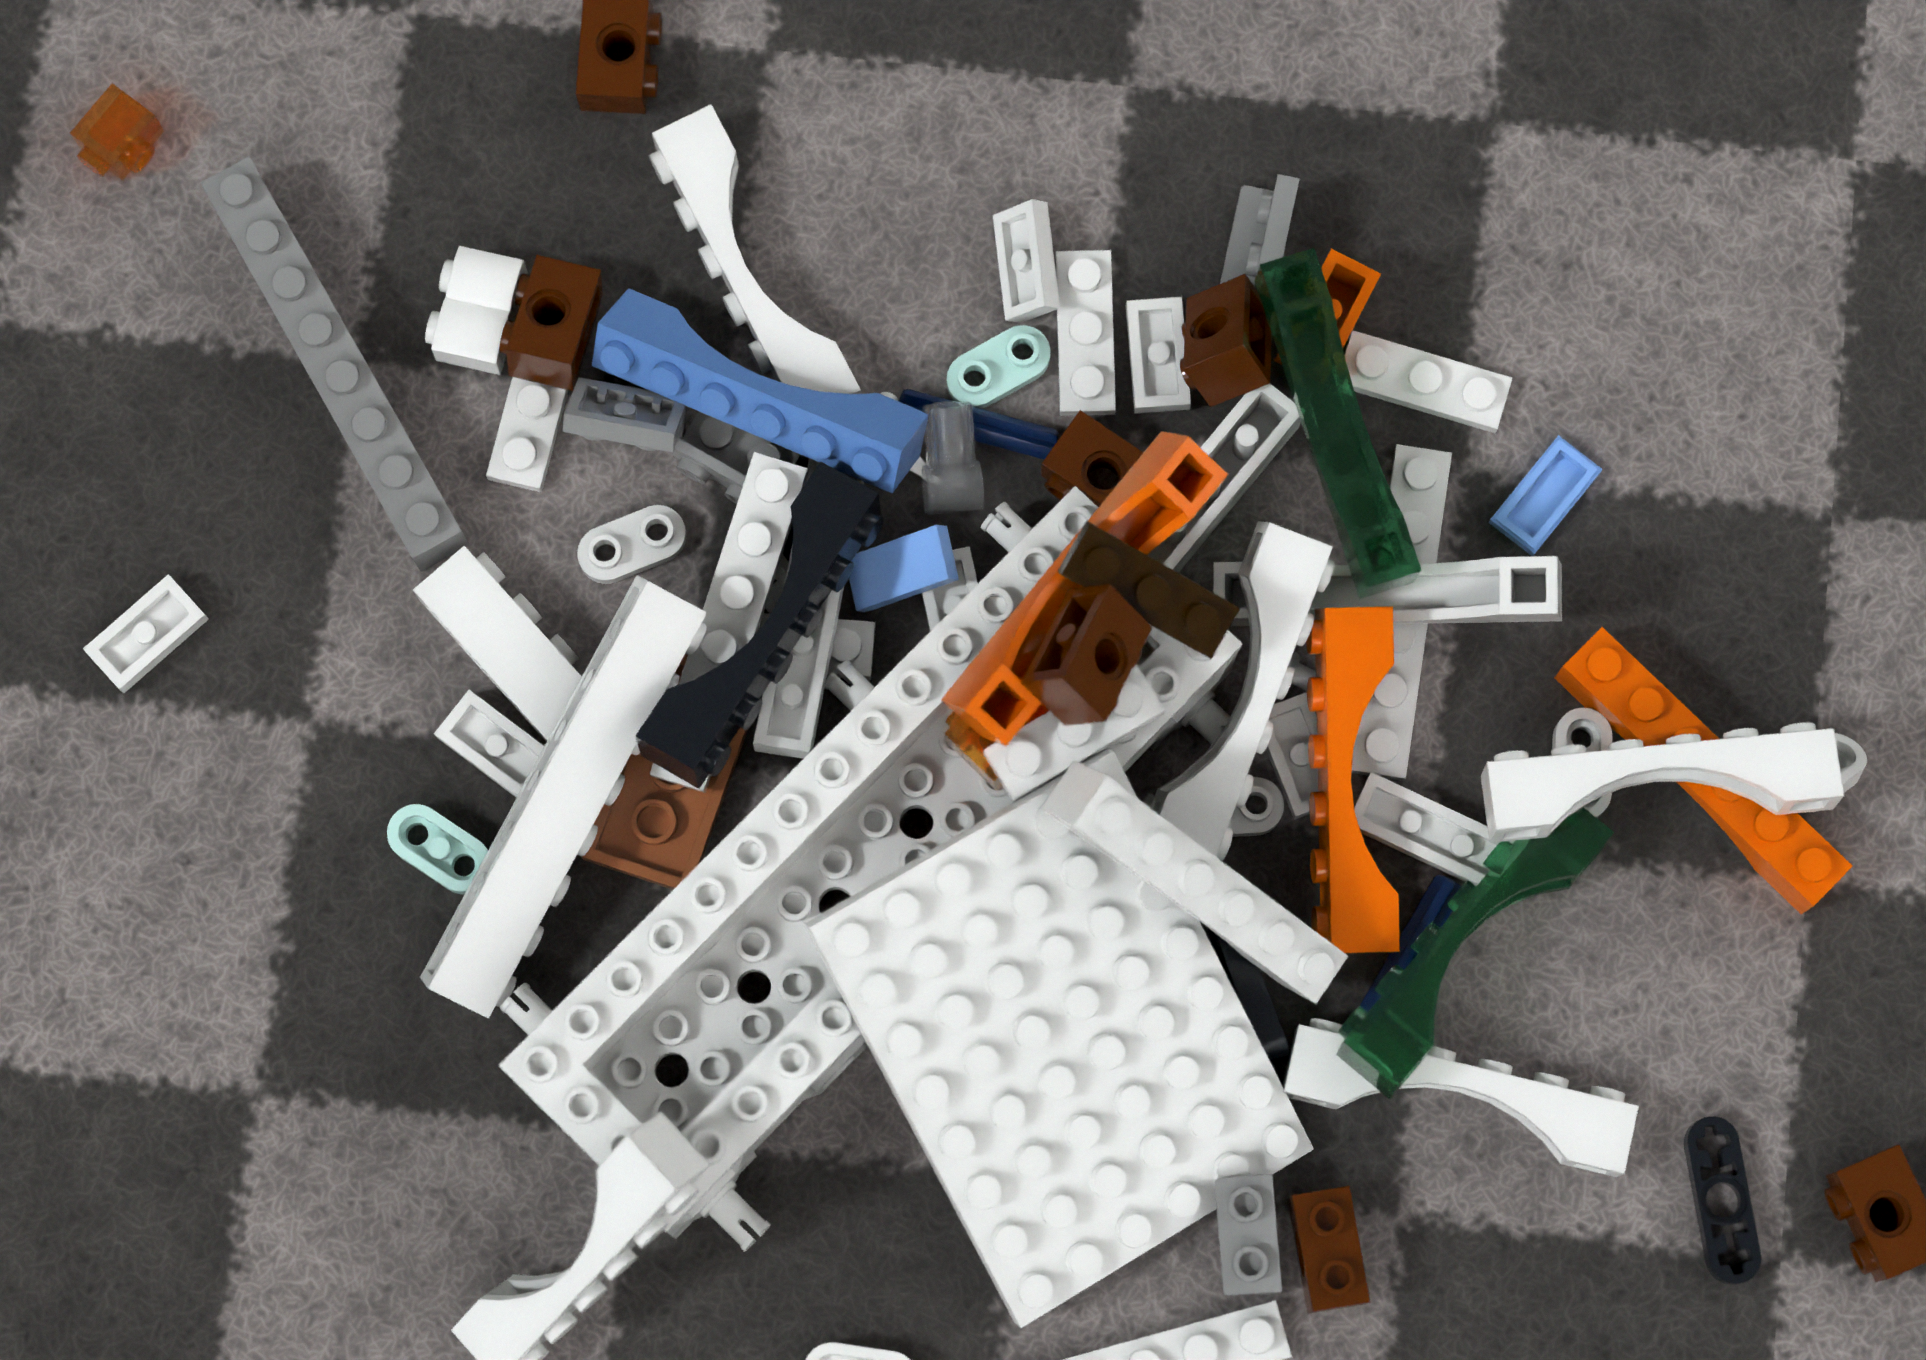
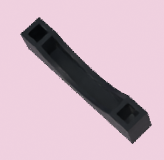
(698, 719)

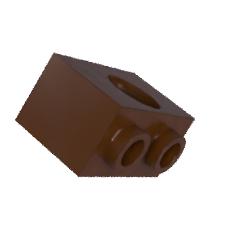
(611, 84)
(1226, 341)
(552, 352)
(1081, 450)
(1087, 655)
(1889, 1179)
(1328, 1249)

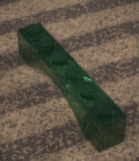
(1321, 386)
(1399, 1028)

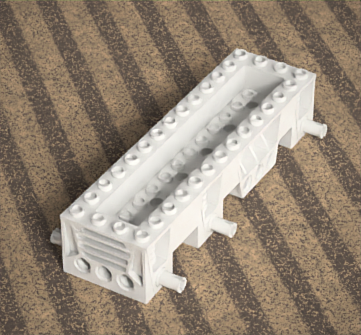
(748, 901)

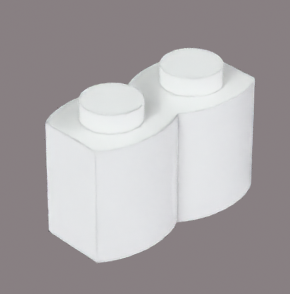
(475, 309)

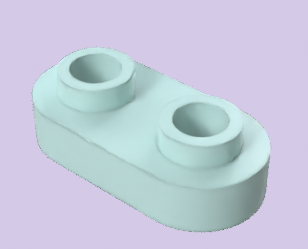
(999, 366)
(441, 849)

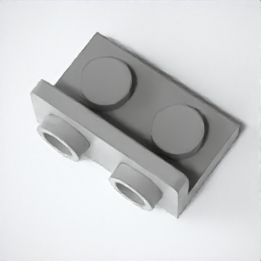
(1259, 227)
(624, 415)
(723, 453)
(1248, 1235)

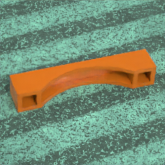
(1143, 510)
(1352, 658)
(1640, 707)

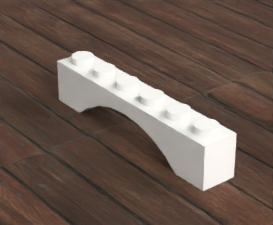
(704, 171)
(1279, 586)
(1442, 593)
(1778, 771)
(1194, 880)
(1575, 1126)
(635, 1188)

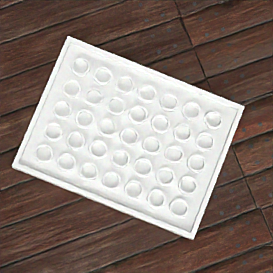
(1056, 1047)

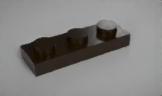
(1153, 589)

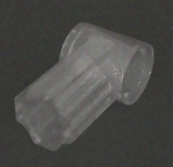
(951, 474)

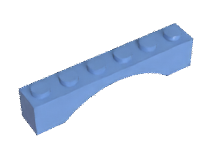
(850, 432)

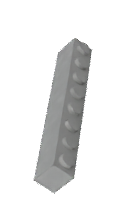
(335, 364)

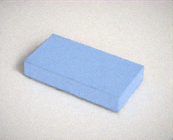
(1545, 495)
(902, 568)

